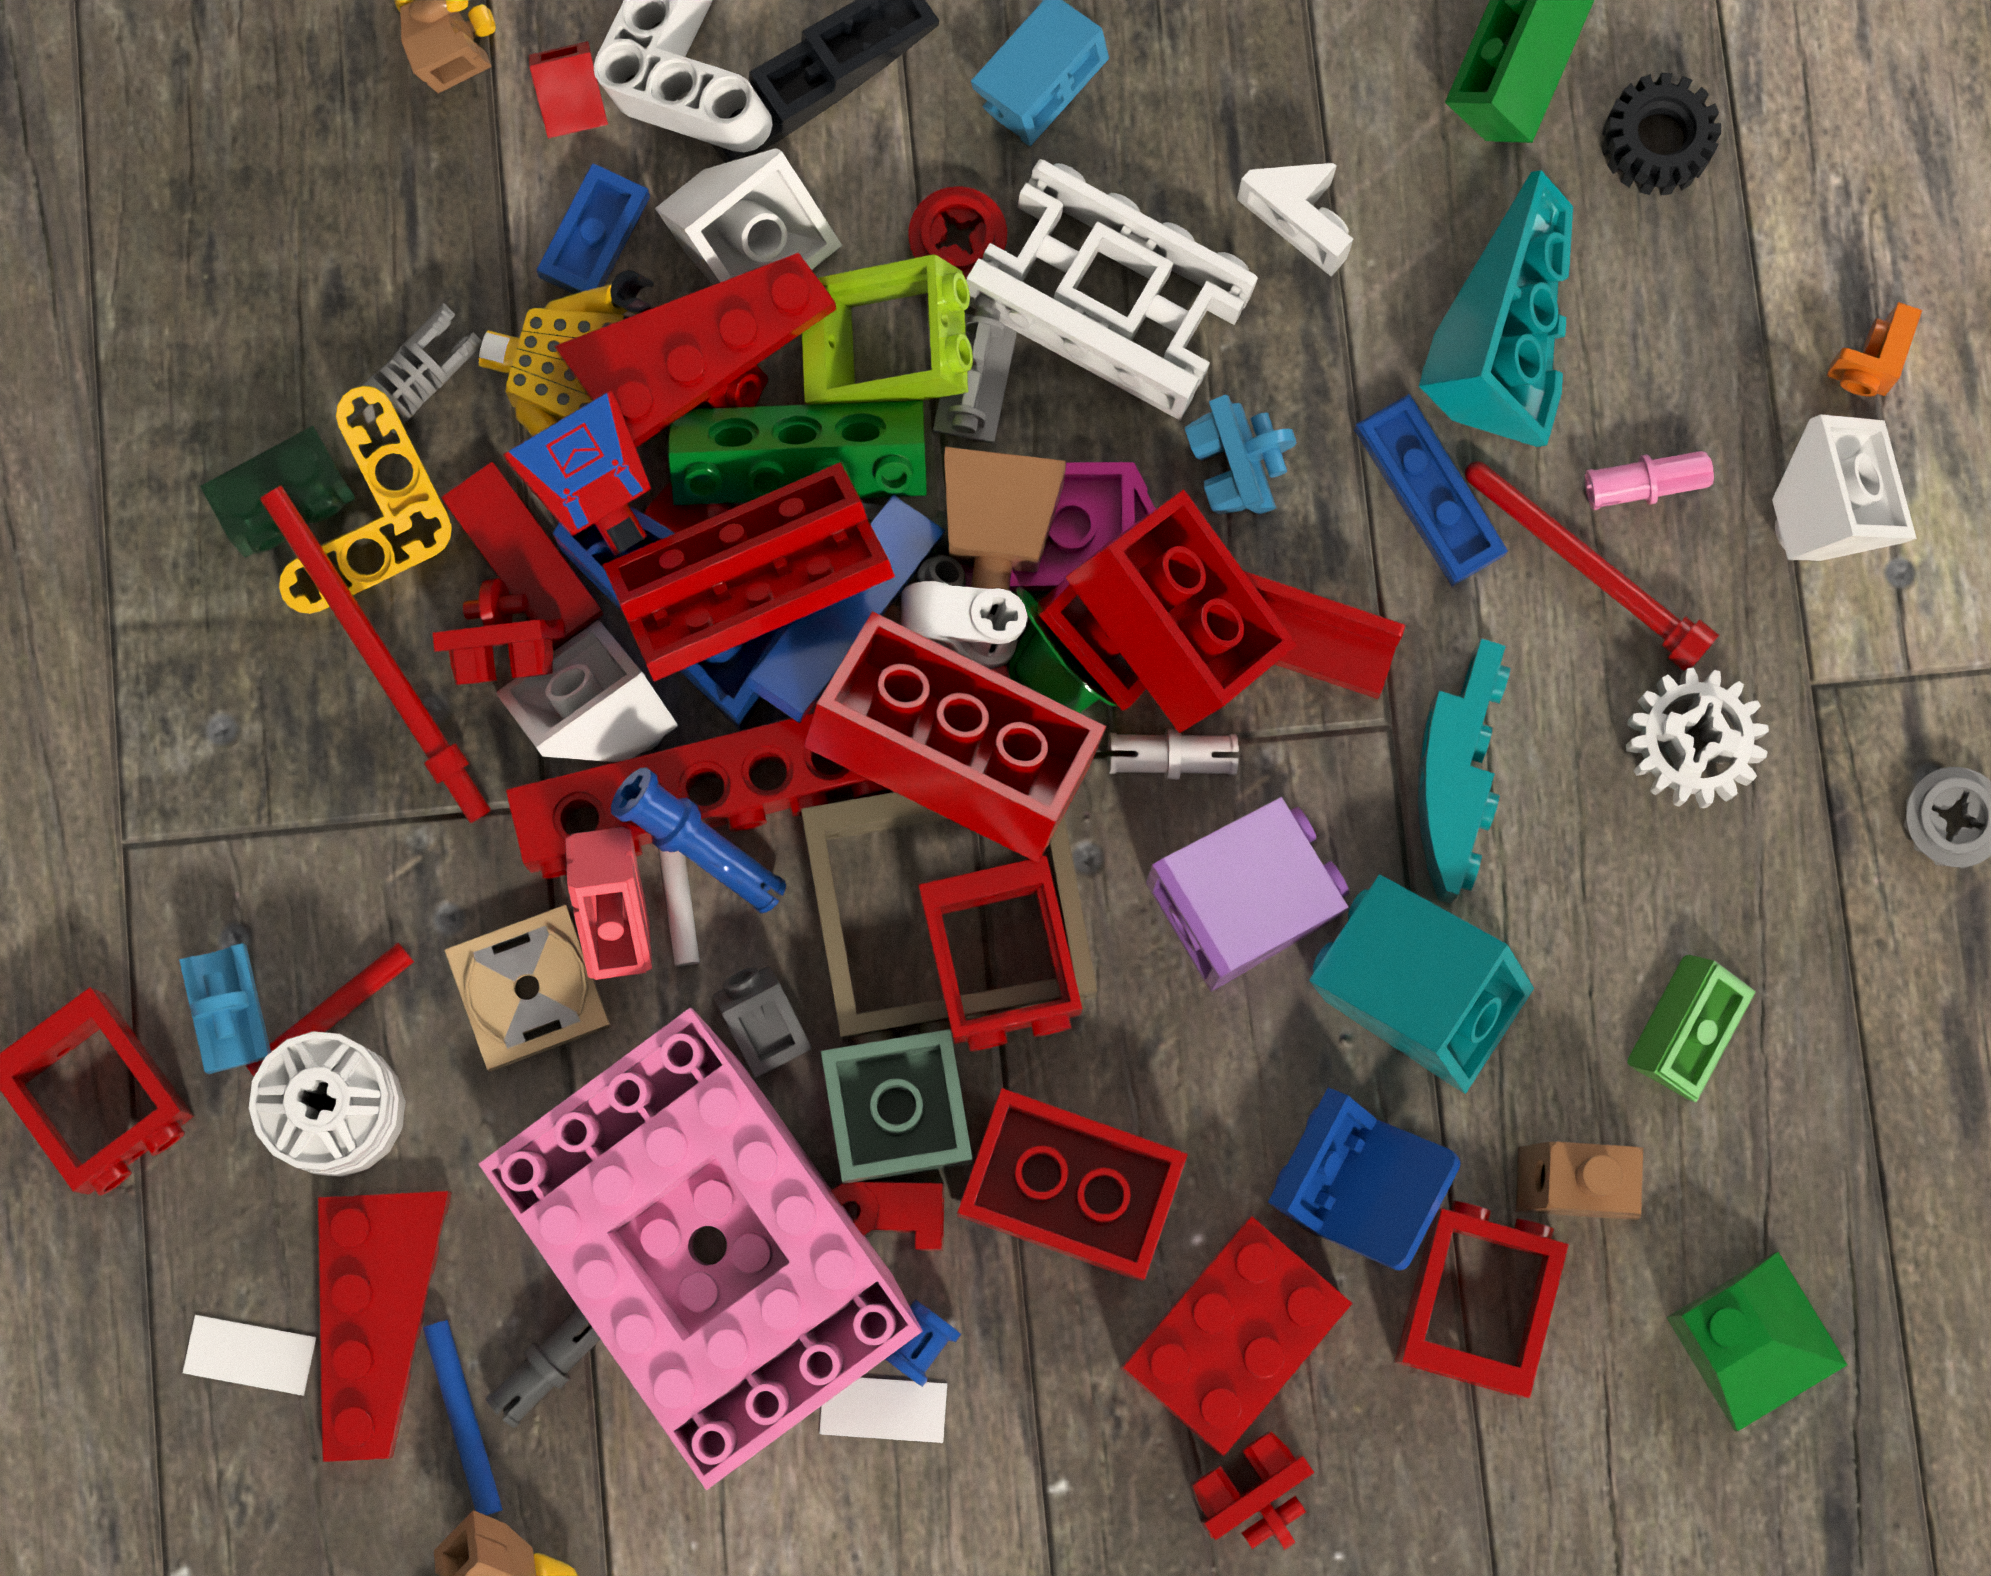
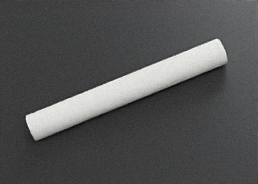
(679, 908)

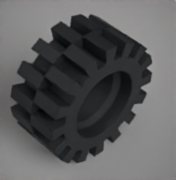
(1672, 101)

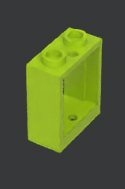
(829, 343)

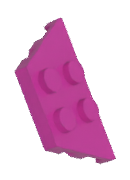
(1093, 509)

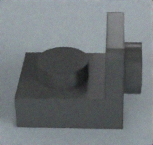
(761, 1019)

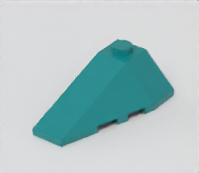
(1498, 338)

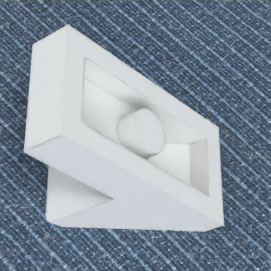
(1285, 202)

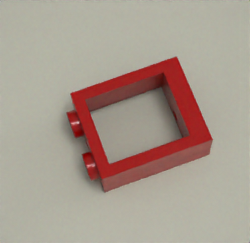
(990, 887)
(51, 1042)
(1460, 1365)

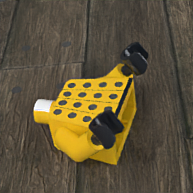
(538, 378)

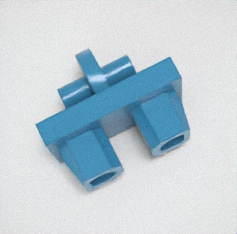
(1229, 432)
(225, 1008)

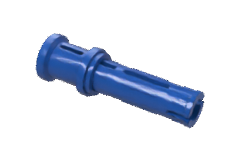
(679, 827)

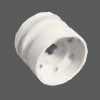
(338, 1141)

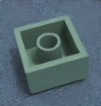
(896, 1107)

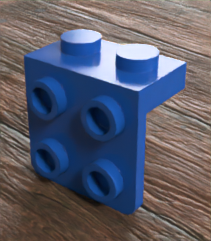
(1364, 1182)

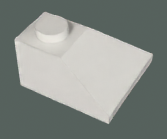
(747, 217)
(1841, 492)
(591, 704)

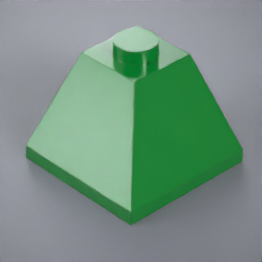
(1756, 1341)

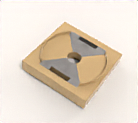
(563, 995)

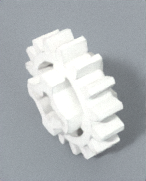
(1723, 743)

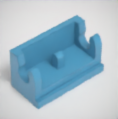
(1041, 68)

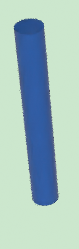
(462, 1418)

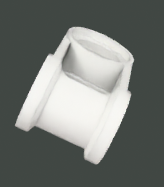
(962, 619)

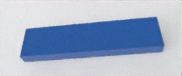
(815, 645)

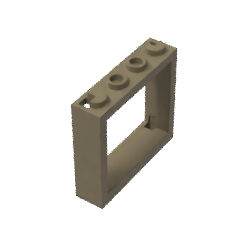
(897, 811)

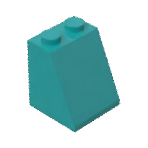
(1422, 981)

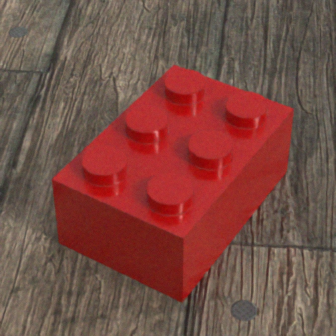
(1181, 611)
(1072, 1185)
(1236, 1336)

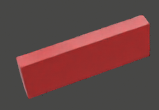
(520, 551)

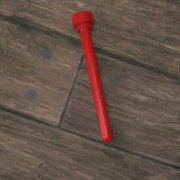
(1682, 638)

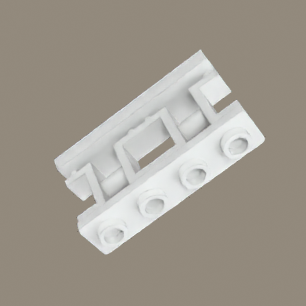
(1089, 330)

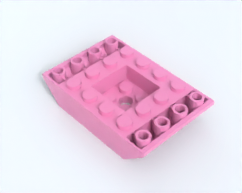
(613, 1205)

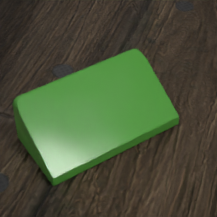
(1691, 1026)

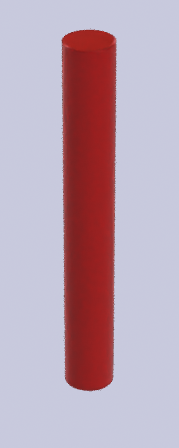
(346, 998)

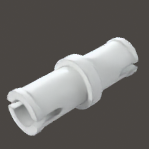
(1172, 754)

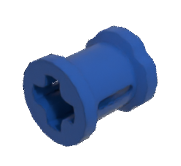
(921, 1351)

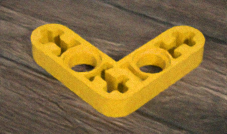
(395, 505)

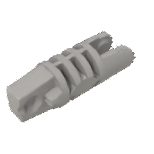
(412, 374)

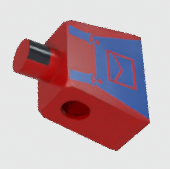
(586, 472)

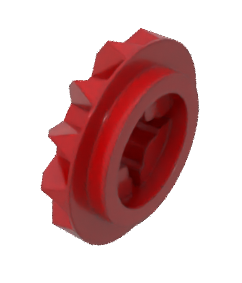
(964, 209)

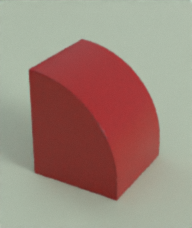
(567, 89)

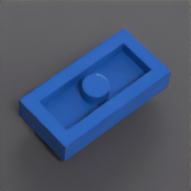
(593, 231)

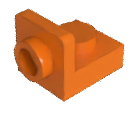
(1882, 356)

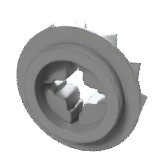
(1941, 792)

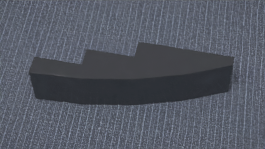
(833, 62)

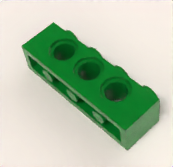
(758, 449)

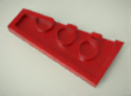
(696, 344)
(372, 1303)

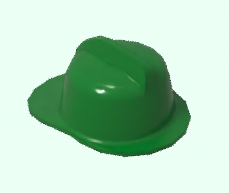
(1050, 667)

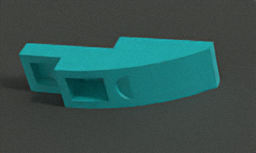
(1451, 793)

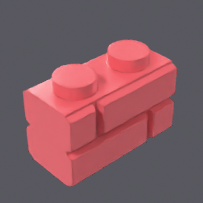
(608, 903)

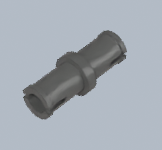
(544, 1368)

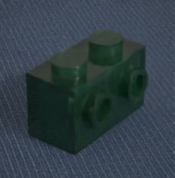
(305, 472)

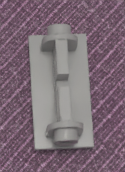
(978, 412)

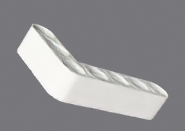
(666, 73)

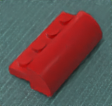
(748, 571)

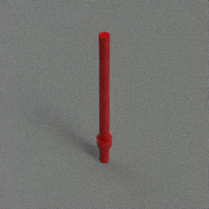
(444, 760)

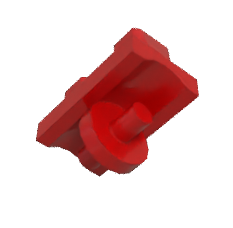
(527, 641)
(1277, 1473)

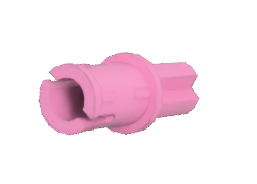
(1648, 479)

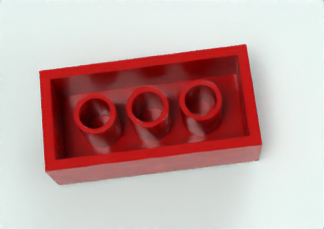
(954, 736)

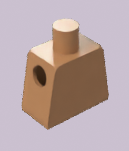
(999, 511)
(1580, 1180)

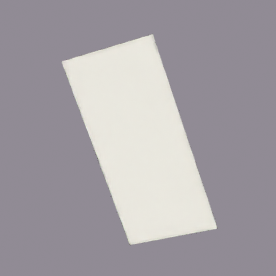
(249, 1355)
(887, 1410)

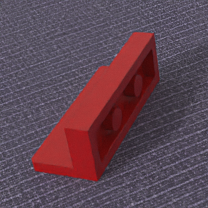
(1333, 638)

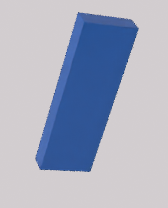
(1430, 490)

